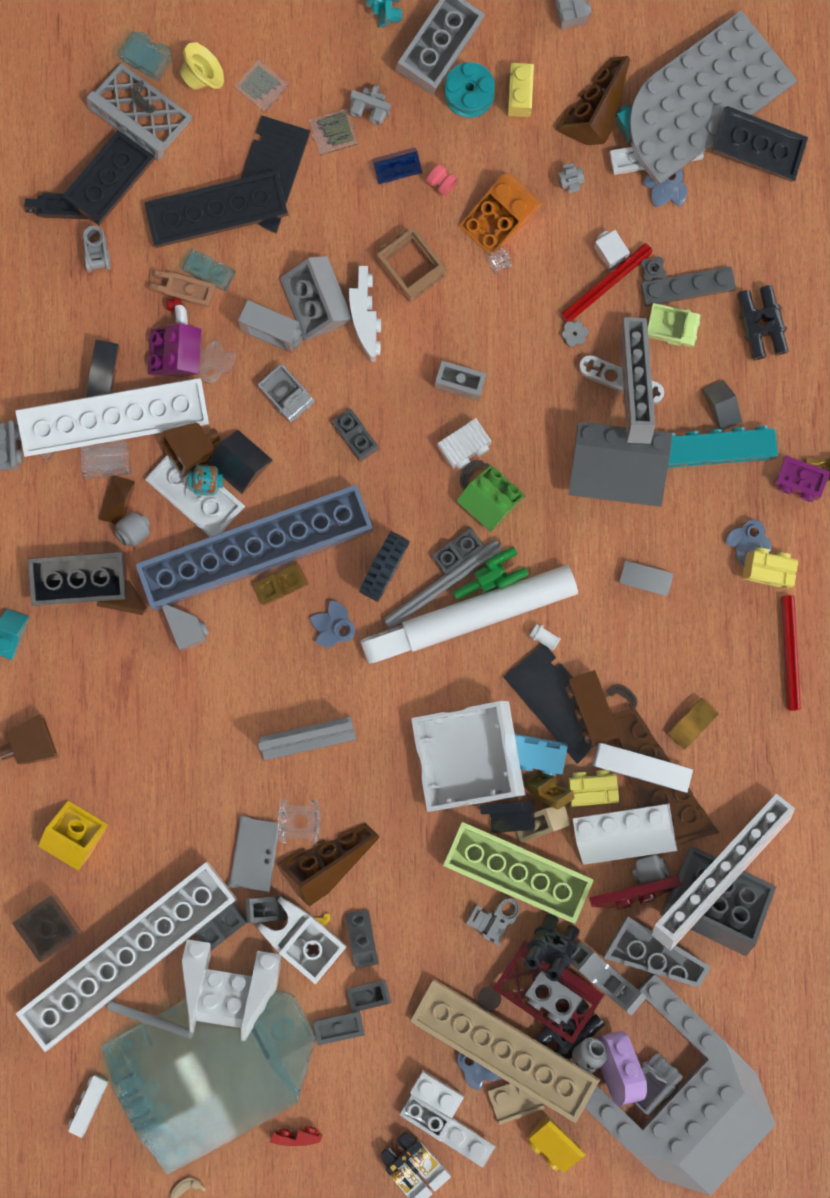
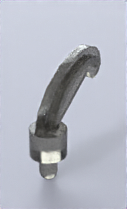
(139, 100)
(468, 471)
(624, 692)

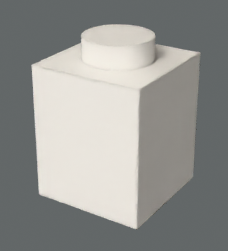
(611, 249)

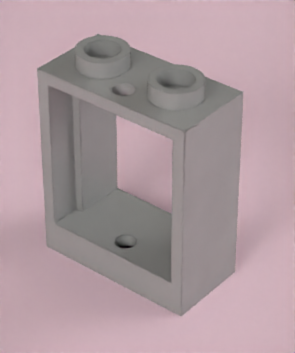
(270, 327)

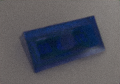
(397, 165)

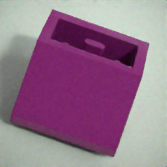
(174, 350)

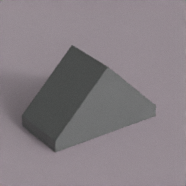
(723, 404)
(264, 909)

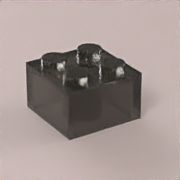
(47, 928)

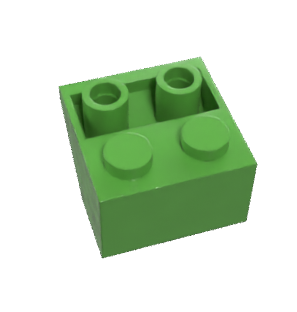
(490, 498)

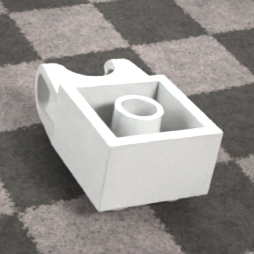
(298, 933)

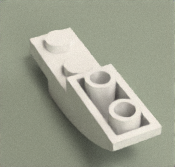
(365, 321)
(448, 1130)

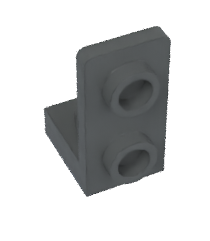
(361, 938)

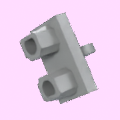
(371, 101)

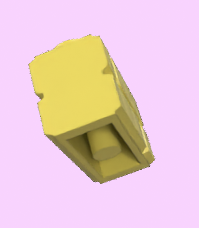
(520, 90)
(770, 569)
(594, 789)

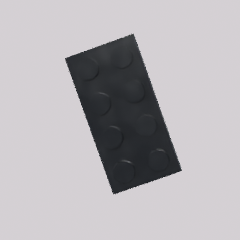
(759, 144)
(108, 178)

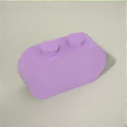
(622, 1070)

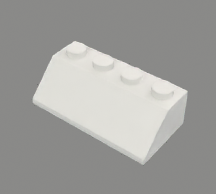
(625, 834)

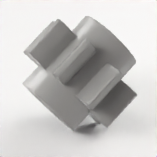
(571, 178)

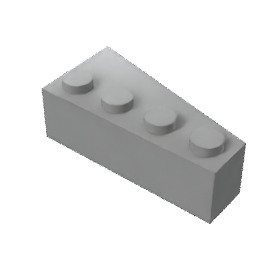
(637, 948)

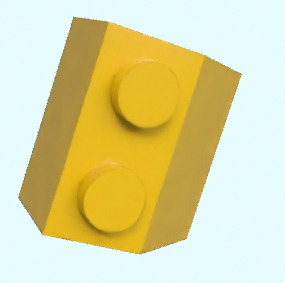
(72, 835)
(555, 1144)

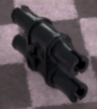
(770, 313)
(552, 947)
(565, 1047)

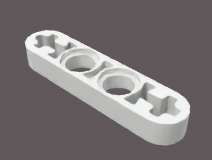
(618, 383)

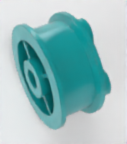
(474, 78)

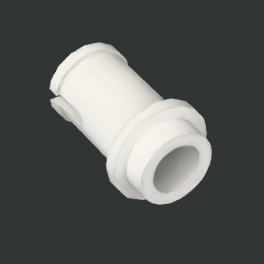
(544, 637)

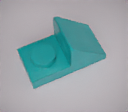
(11, 631)

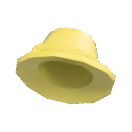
(201, 68)

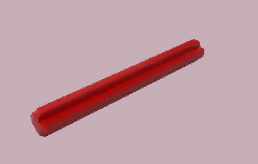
(606, 283)
(791, 653)

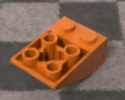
(500, 213)

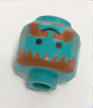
(205, 480)

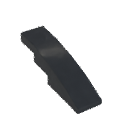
(102, 368)

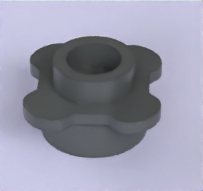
(649, 274)

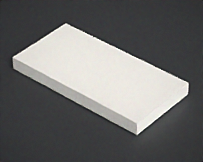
(209, 513)

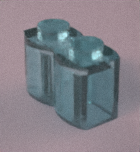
(145, 55)

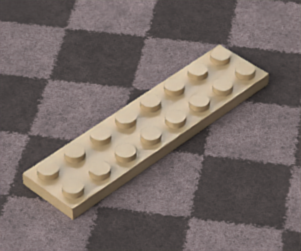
(505, 1050)

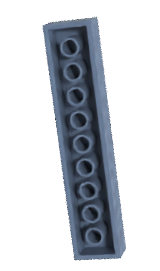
(254, 548)

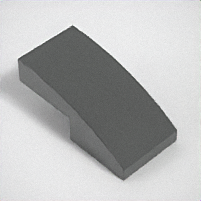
(222, 926)

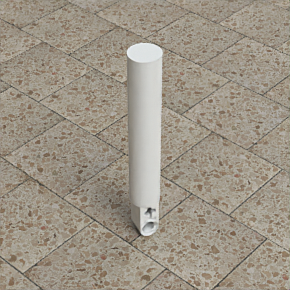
(471, 614)

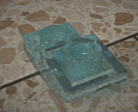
(208, 270)

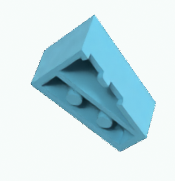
(541, 754)

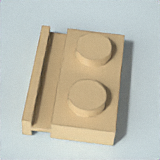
(512, 1103)

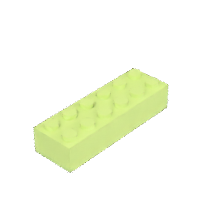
(518, 872)

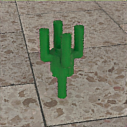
(493, 575)

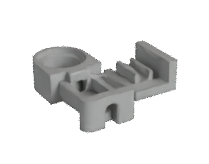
(492, 925)

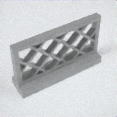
(122, 121)
(307, 738)

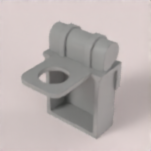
(286, 393)
(660, 1082)

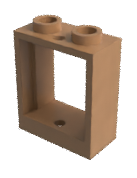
(424, 283)

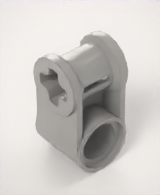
(96, 253)

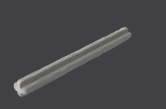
(442, 584)

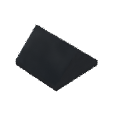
(239, 461)

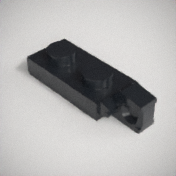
(52, 206)

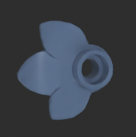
(669, 189)
(745, 542)
(330, 623)
(475, 1073)

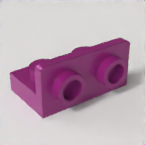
(801, 479)

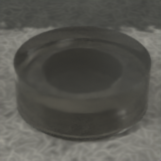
(489, 998)

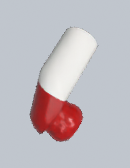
(180, 311)

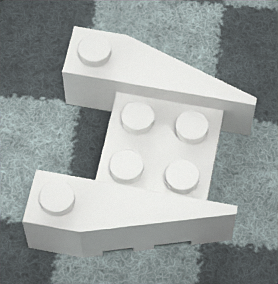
(226, 996)

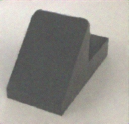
(369, 995)

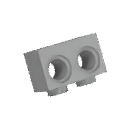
(556, 993)

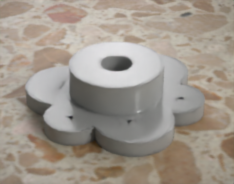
(570, 328)

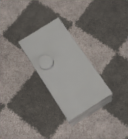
(439, 43)

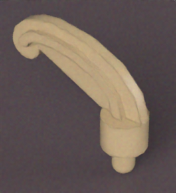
(184, 1185)

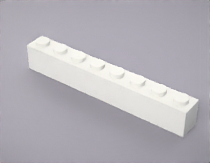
(722, 872)

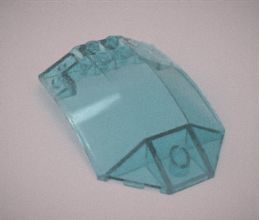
(212, 1087)

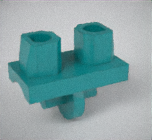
(385, 12)

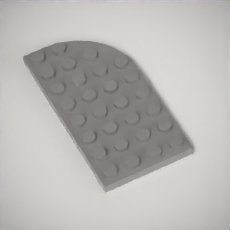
(684, 101)

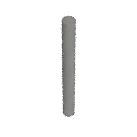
(149, 1019)

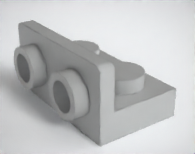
(10, 453)

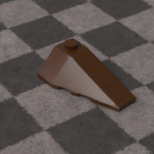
(597, 109)
(321, 868)

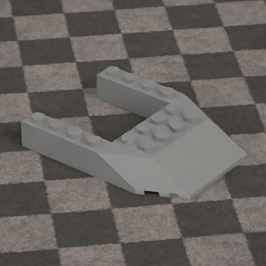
(707, 1119)

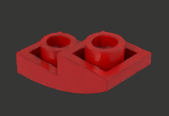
(305, 1137)

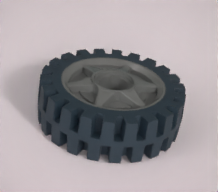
(384, 566)

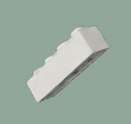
(88, 1106)

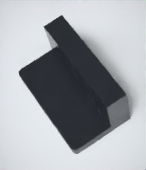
(510, 816)

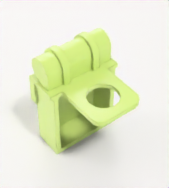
(673, 325)

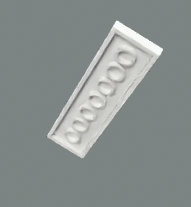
(111, 416)

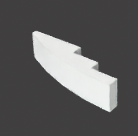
(642, 767)

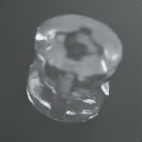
(499, 260)

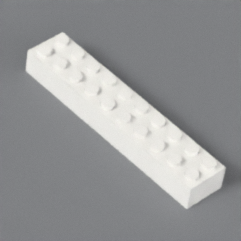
(126, 956)

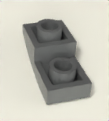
(355, 435)
(458, 550)

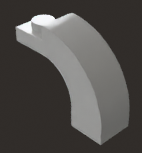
(606, 979)

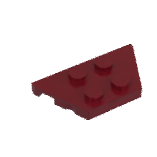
(643, 893)

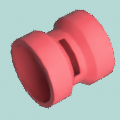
(440, 178)

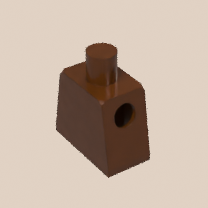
(189, 446)
(30, 742)

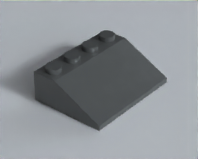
(618, 470)
(737, 913)

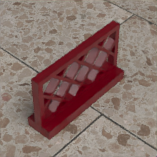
(567, 979)

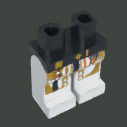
(410, 1161)

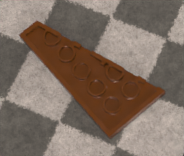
(687, 815)

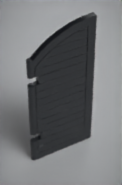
(279, 150)
(545, 694)

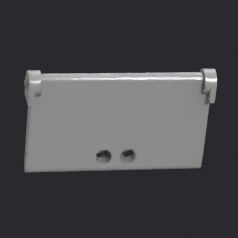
(254, 847)

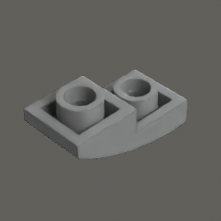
(646, 578)

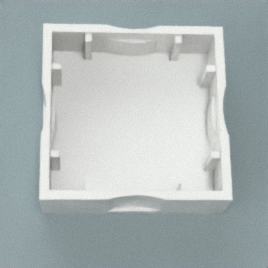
(468, 756)

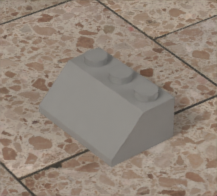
(315, 297)

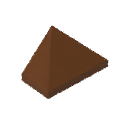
(117, 500)
(132, 603)

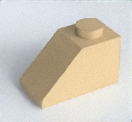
(546, 822)

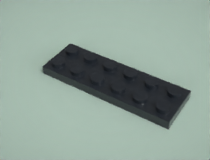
(216, 209)

